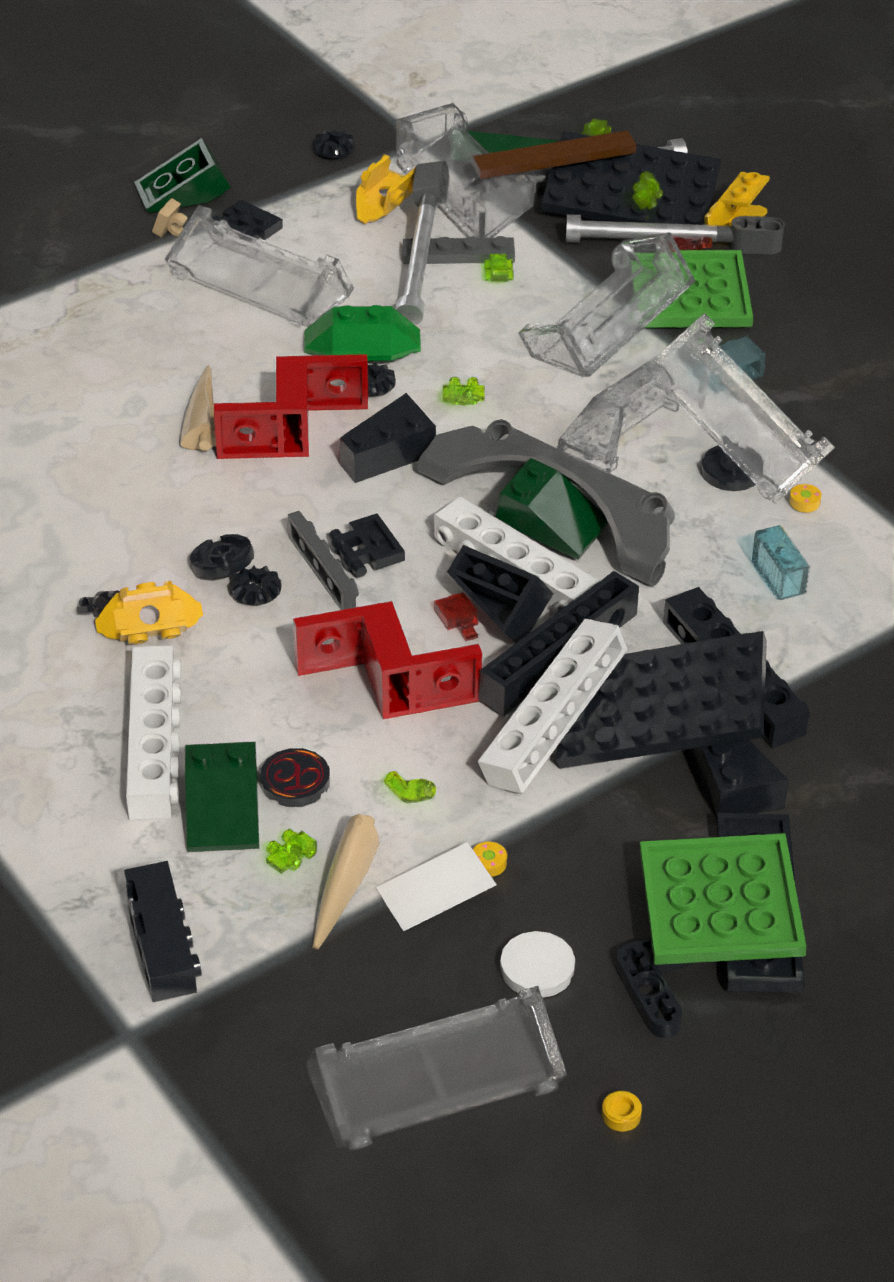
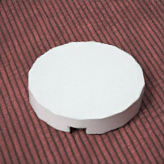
(537, 961)

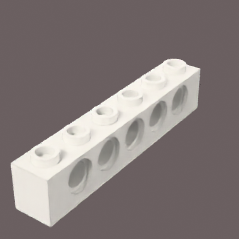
(469, 525)
(552, 706)
(152, 733)

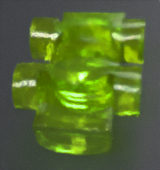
(596, 127)
(647, 191)
(498, 268)
(463, 394)
(292, 852)

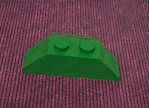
(363, 330)

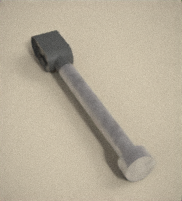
(429, 190)
(746, 233)

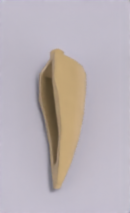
(199, 423)
(346, 873)

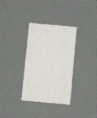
(435, 886)

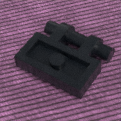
(251, 220)
(375, 541)

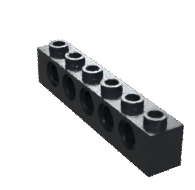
(696, 618)
(515, 672)

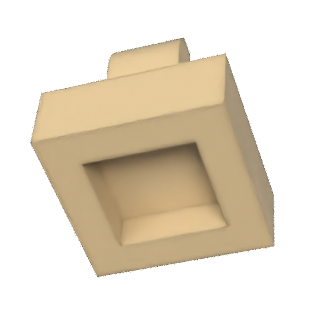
(169, 219)

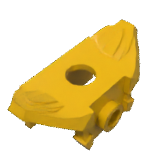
(740, 195)
(370, 202)
(122, 619)

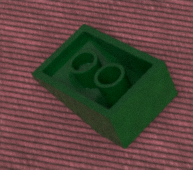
(187, 177)
(550, 509)
(221, 796)

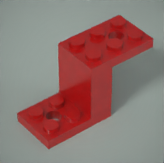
(283, 425)
(376, 639)

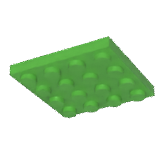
(718, 292)
(721, 899)

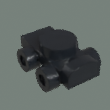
(95, 603)

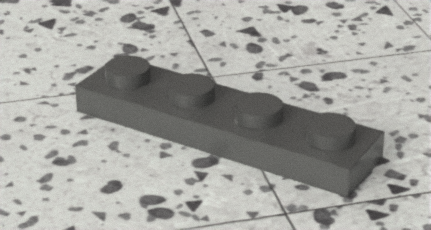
(463, 250)
(320, 560)

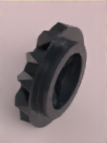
(334, 144)
(385, 380)
(251, 593)

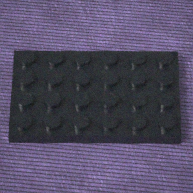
(605, 186)
(673, 701)

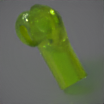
(410, 790)

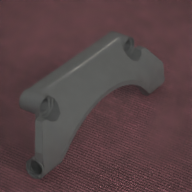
(639, 535)

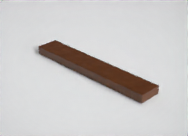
(554, 154)

